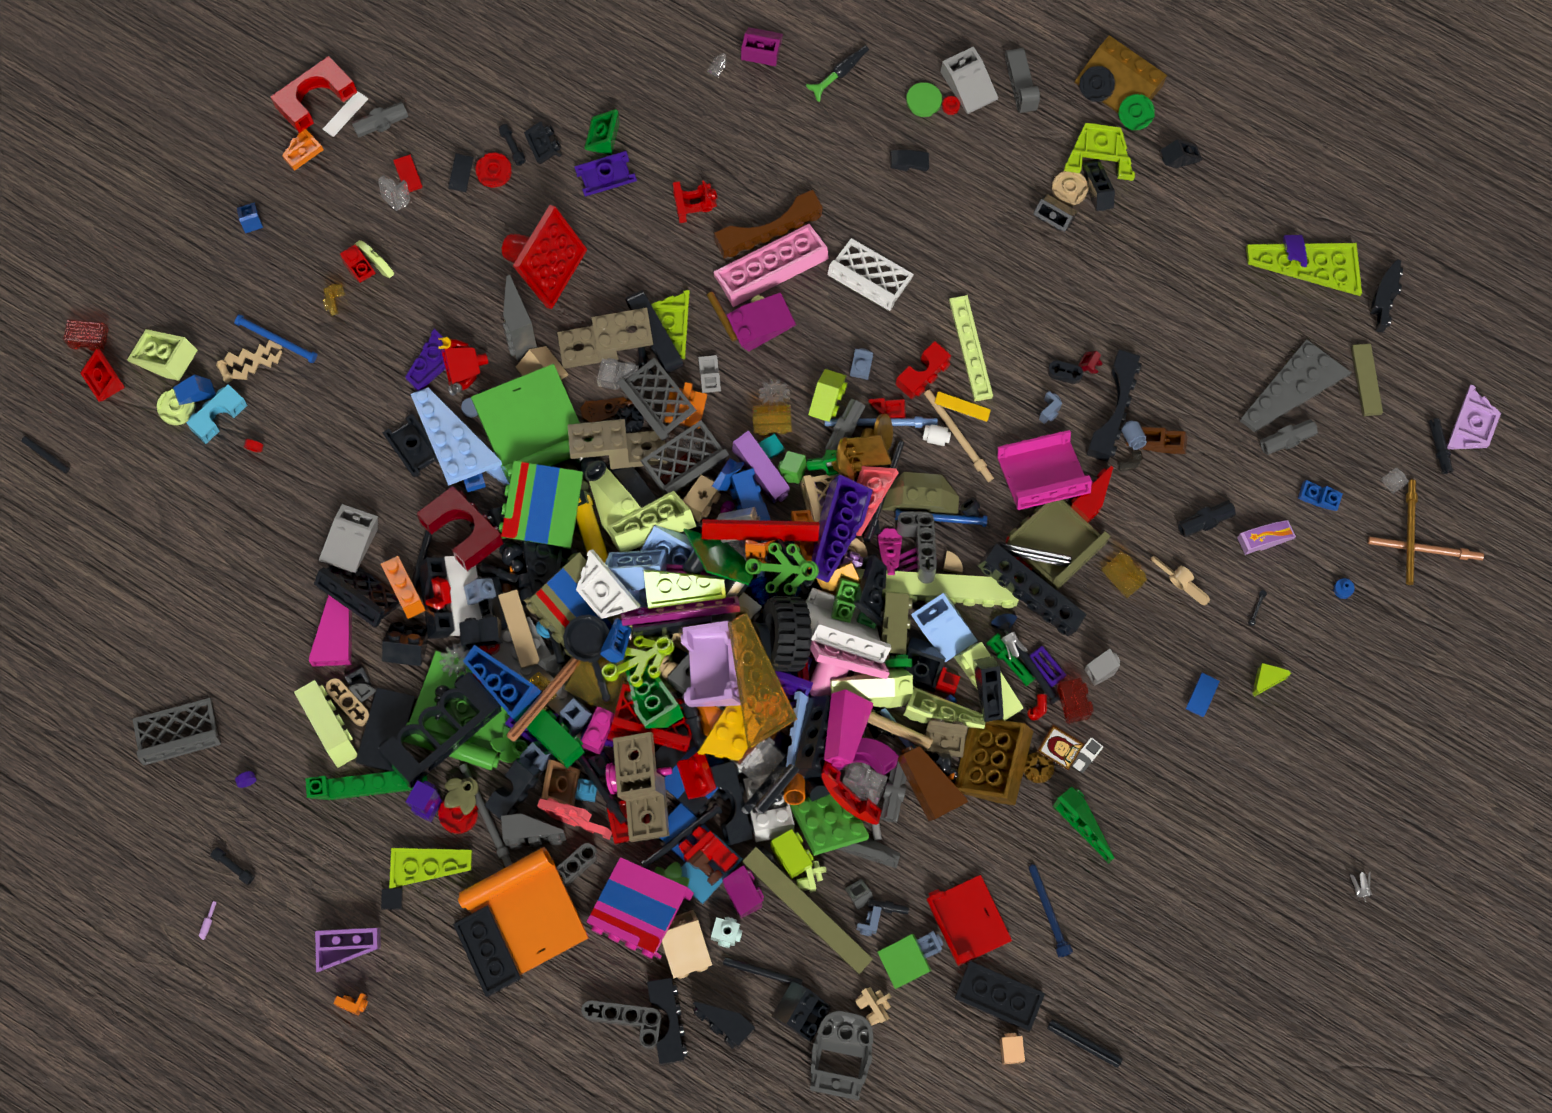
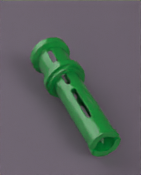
(1001, 651)

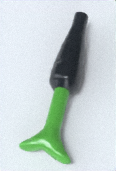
(839, 71)

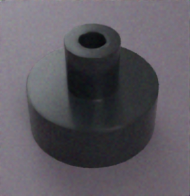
(970, 507)

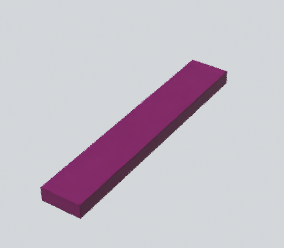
(681, 611)

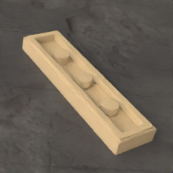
(518, 629)

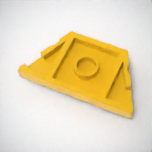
(727, 735)

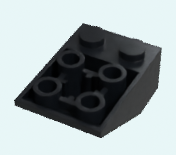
(728, 1023)

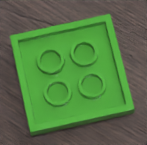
(828, 825)

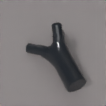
(642, 358)

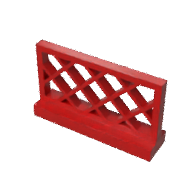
(661, 736)

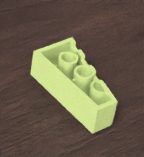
(665, 512)
(966, 659)
(326, 723)

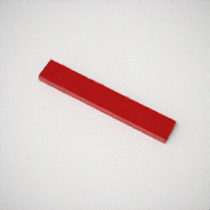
(760, 530)

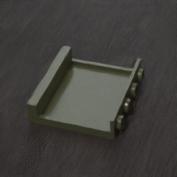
(1059, 531)

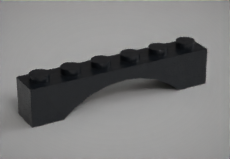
(1123, 372)

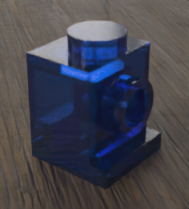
(759, 592)

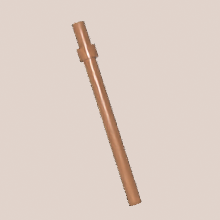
(1463, 553)

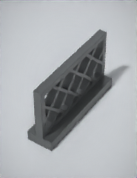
(642, 404)
(690, 474)
(176, 746)

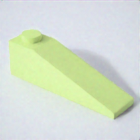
(612, 499)
(883, 693)
(926, 707)

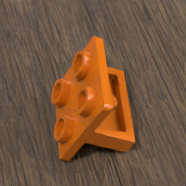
(698, 401)

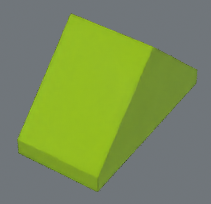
(1267, 677)

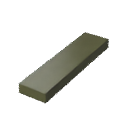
(1366, 380)

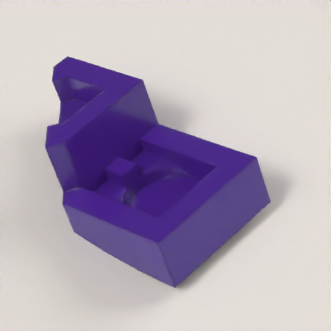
(1296, 248)

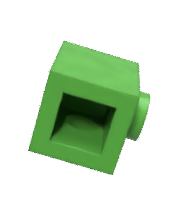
(792, 467)

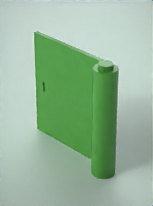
(528, 419)
(476, 749)

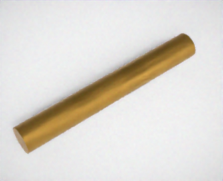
(722, 316)

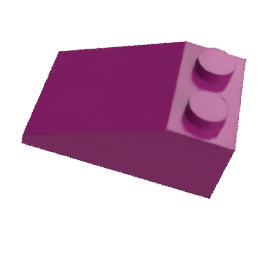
(761, 321)

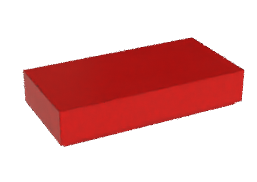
(407, 172)

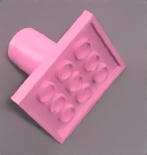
(836, 664)

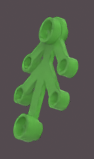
(786, 568)

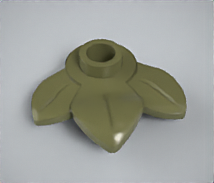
(459, 796)

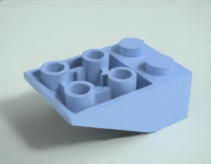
(944, 626)

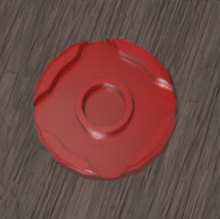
(493, 170)
(455, 821)

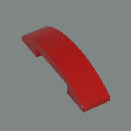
(864, 810)

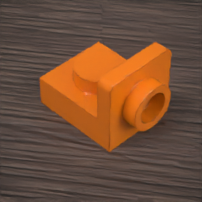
(347, 1003)

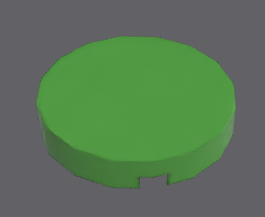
(924, 99)

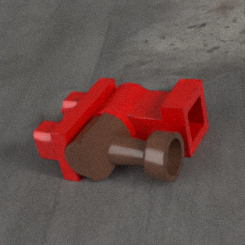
(708, 848)

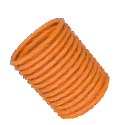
(795, 791)

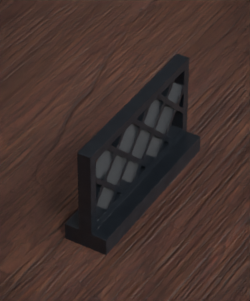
(354, 597)

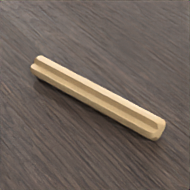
(900, 730)

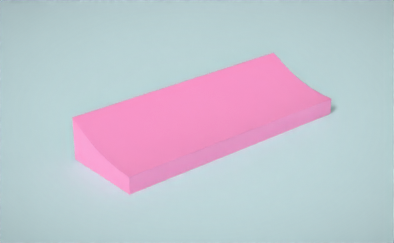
(771, 265)

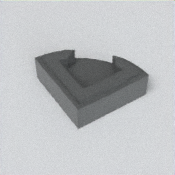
(361, 691)

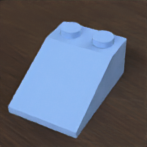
(675, 543)

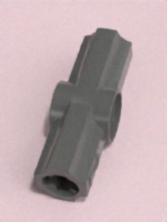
(380, 119)
(846, 423)
(1288, 437)
(894, 794)

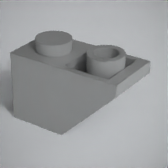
(1103, 667)

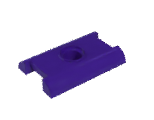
(597, 182)

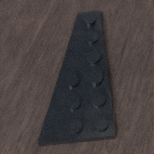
(541, 562)

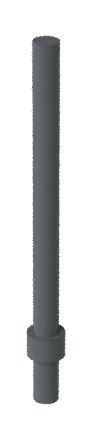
(502, 851)

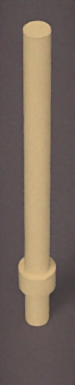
(979, 464)

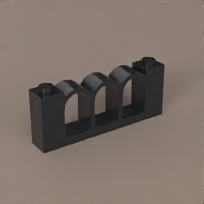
(466, 688)

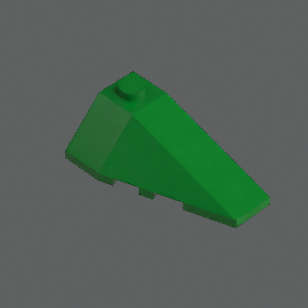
(653, 701)
(1077, 813)

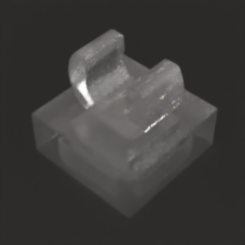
(1395, 480)

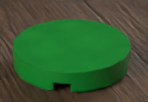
(1136, 112)

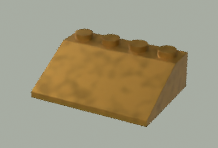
(1130, 72)
(994, 761)

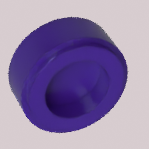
(245, 779)

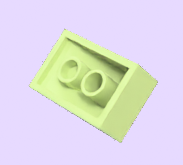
(163, 354)

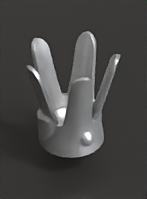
(1009, 641)
(1365, 889)

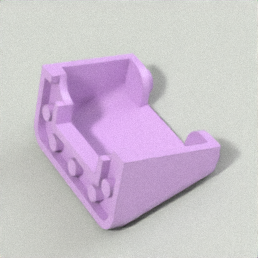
(710, 666)

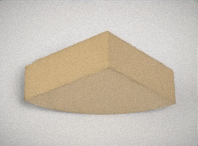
(952, 563)

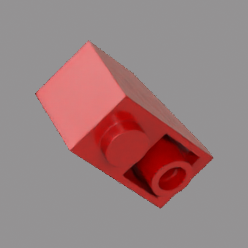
(357, 264)

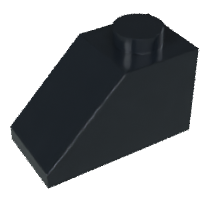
(1180, 154)

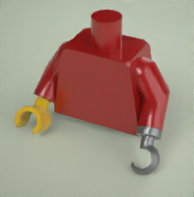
(460, 363)

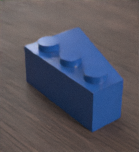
(748, 493)

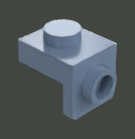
(1051, 411)
(930, 944)

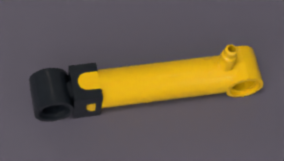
(588, 523)

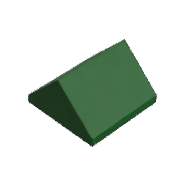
(603, 132)

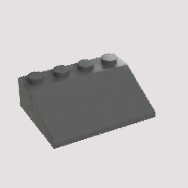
(517, 323)

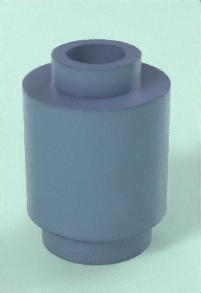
(1134, 434)

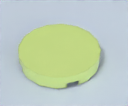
(171, 411)

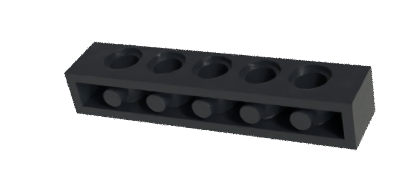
(1041, 590)

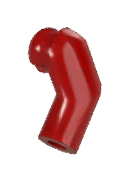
(1040, 709)

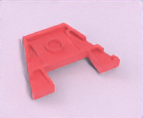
(573, 816)

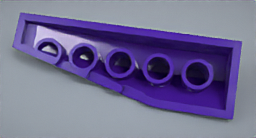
(839, 522)

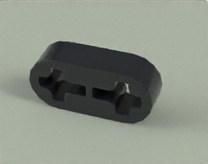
(1065, 372)

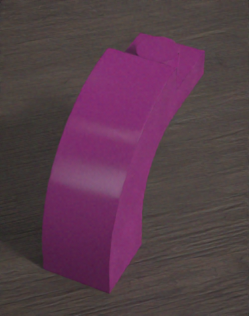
(876, 755)

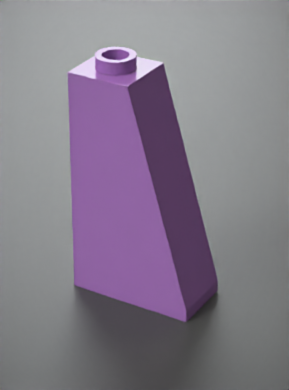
(765, 474)

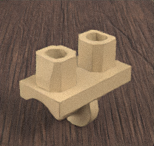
(867, 998)

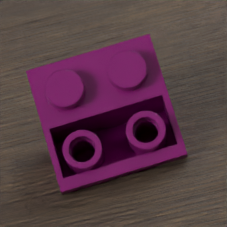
(761, 46)
(743, 892)

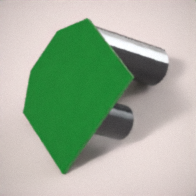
(719, 560)

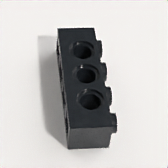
(813, 738)

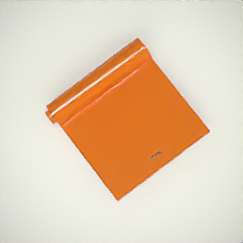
(530, 909)

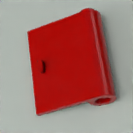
(964, 921)

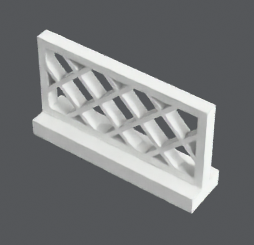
(862, 283)

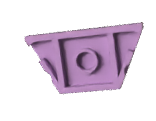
(1474, 423)

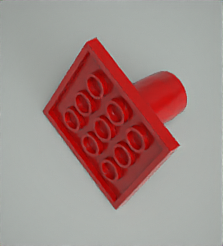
(547, 256)

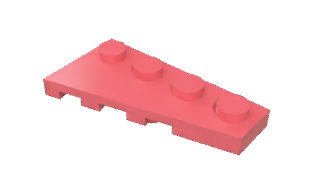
(879, 480)

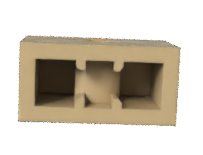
(701, 498)

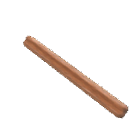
(543, 699)

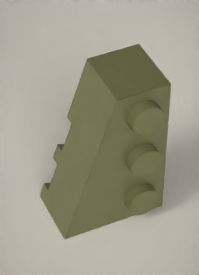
(896, 621)

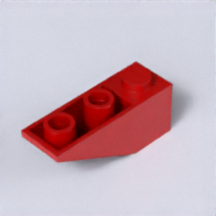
(1090, 504)

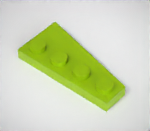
(419, 865)

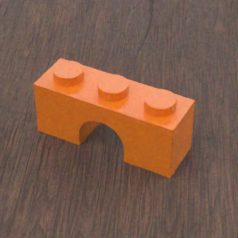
(403, 587)

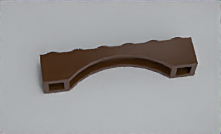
(736, 239)

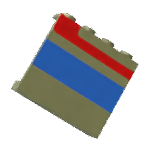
(560, 602)

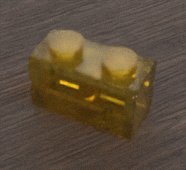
(772, 419)

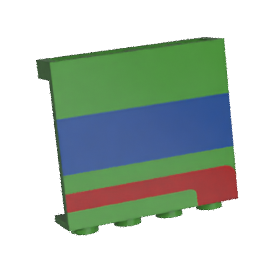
(541, 504)

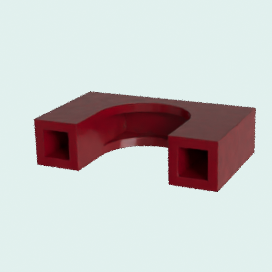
(453, 506)

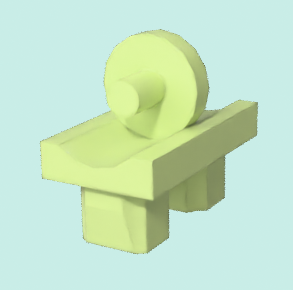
(808, 882)

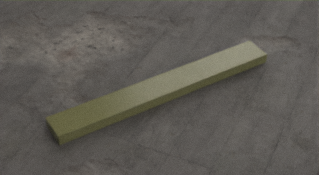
(807, 910)

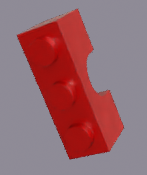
(914, 382)

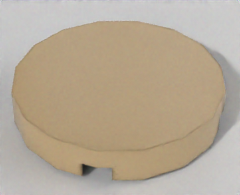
(1070, 188)

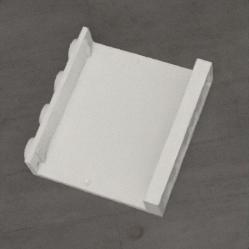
(845, 636)

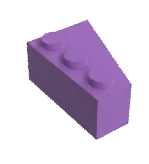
(343, 945)

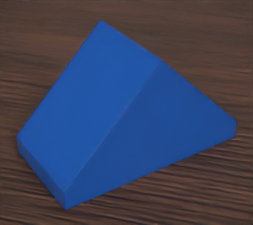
(249, 217)
(193, 390)

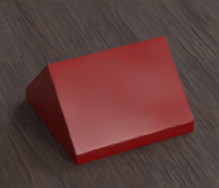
(101, 377)

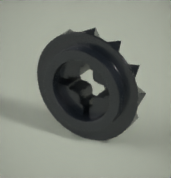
(633, 426)

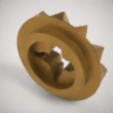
(1033, 774)

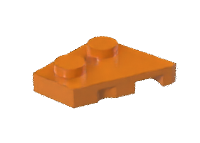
(302, 150)

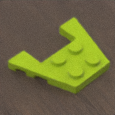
(1104, 144)

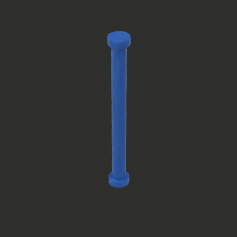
(275, 338)
(954, 518)

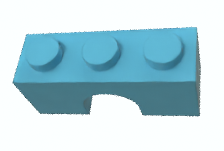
(225, 401)

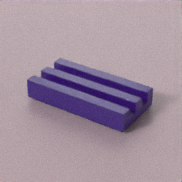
(1055, 679)

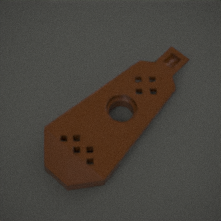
(599, 410)

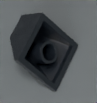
(926, 664)

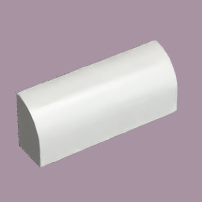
(458, 578)

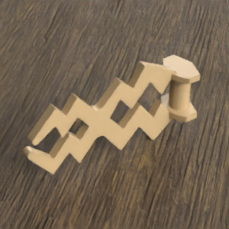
(256, 358)

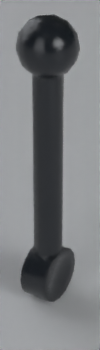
(1262, 594)

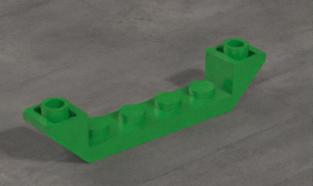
(355, 786)

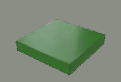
(904, 961)

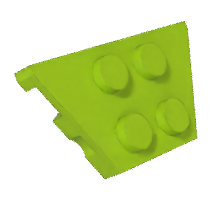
(674, 318)

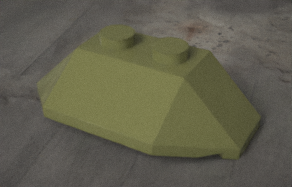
(922, 494)

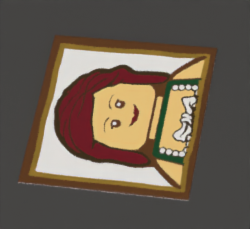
(1060, 747)

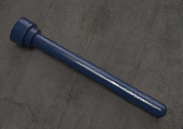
(1063, 948)

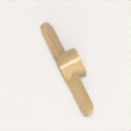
(1182, 579)

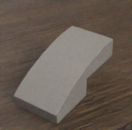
(709, 374)

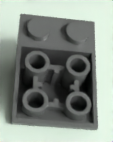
(524, 830)

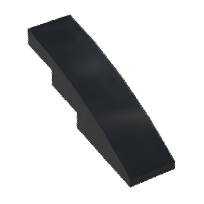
(634, 485)

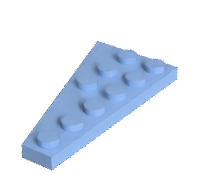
(454, 444)

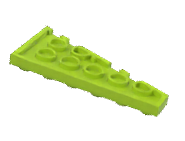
(1327, 264)

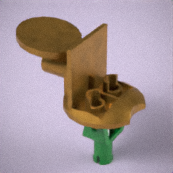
(853, 453)

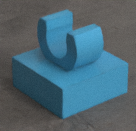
(586, 790)

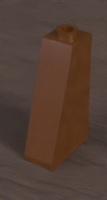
(931, 786)

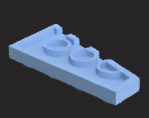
(796, 731)

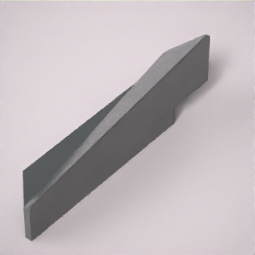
(873, 851)

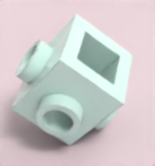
(721, 926)

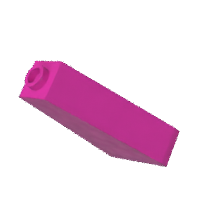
(334, 636)
(845, 726)

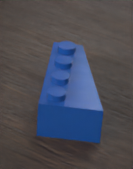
(505, 685)

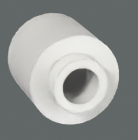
(936, 435)

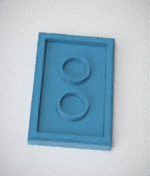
(698, 880)

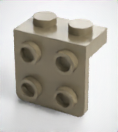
(946, 737)

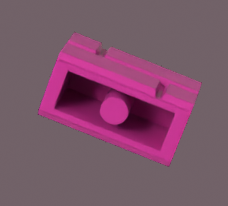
(597, 730)

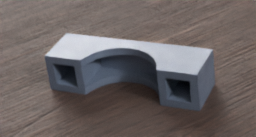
(575, 718)

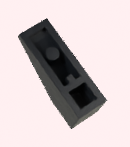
(1099, 185)
(989, 688)

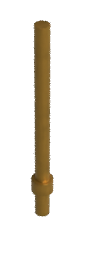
(1411, 499)

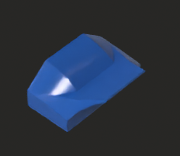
(725, 477)

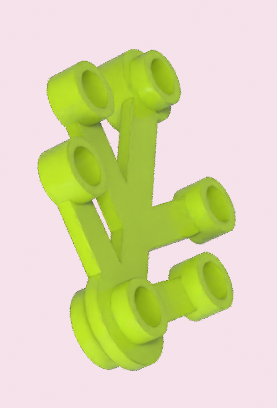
(641, 659)

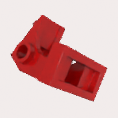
(682, 199)

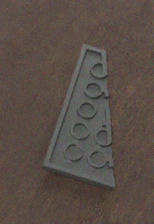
(1299, 381)

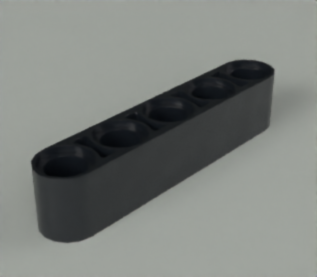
(662, 344)

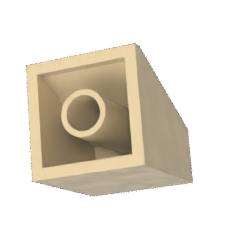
(685, 946)

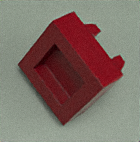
(1089, 361)

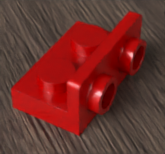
(696, 776)

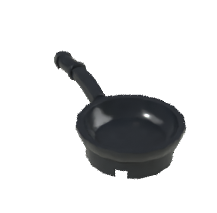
(584, 642)

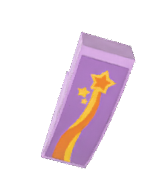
(1265, 536)

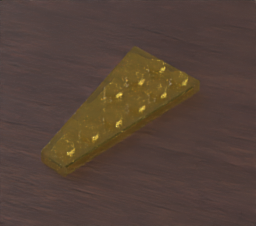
(760, 691)

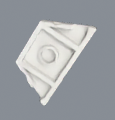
(603, 589)

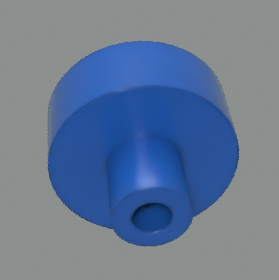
(1344, 588)

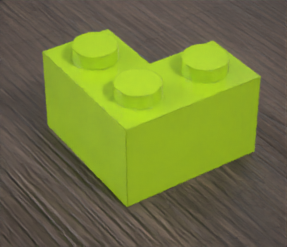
(828, 391)
(790, 853)

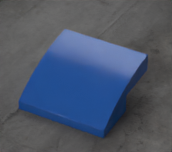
(678, 821)

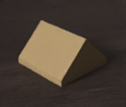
(537, 359)

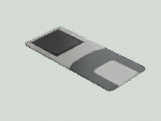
(1087, 755)

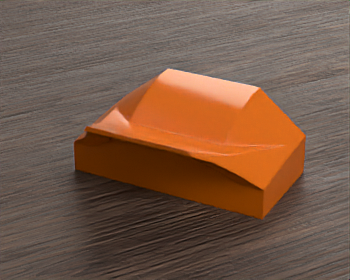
(757, 550)

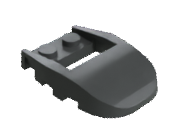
(846, 1035)

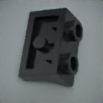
(543, 142)

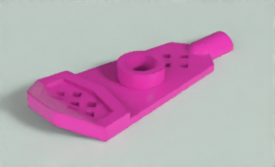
(890, 541)

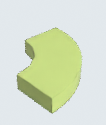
(375, 259)

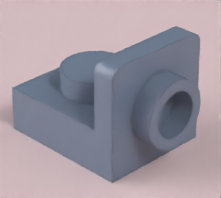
(861, 363)
(479, 590)
(873, 919)

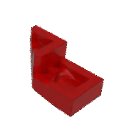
(893, 408)

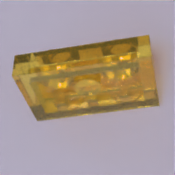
(1125, 574)

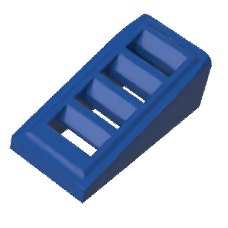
(609, 649)

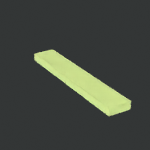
(970, 348)

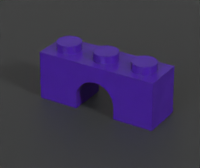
(424, 800)

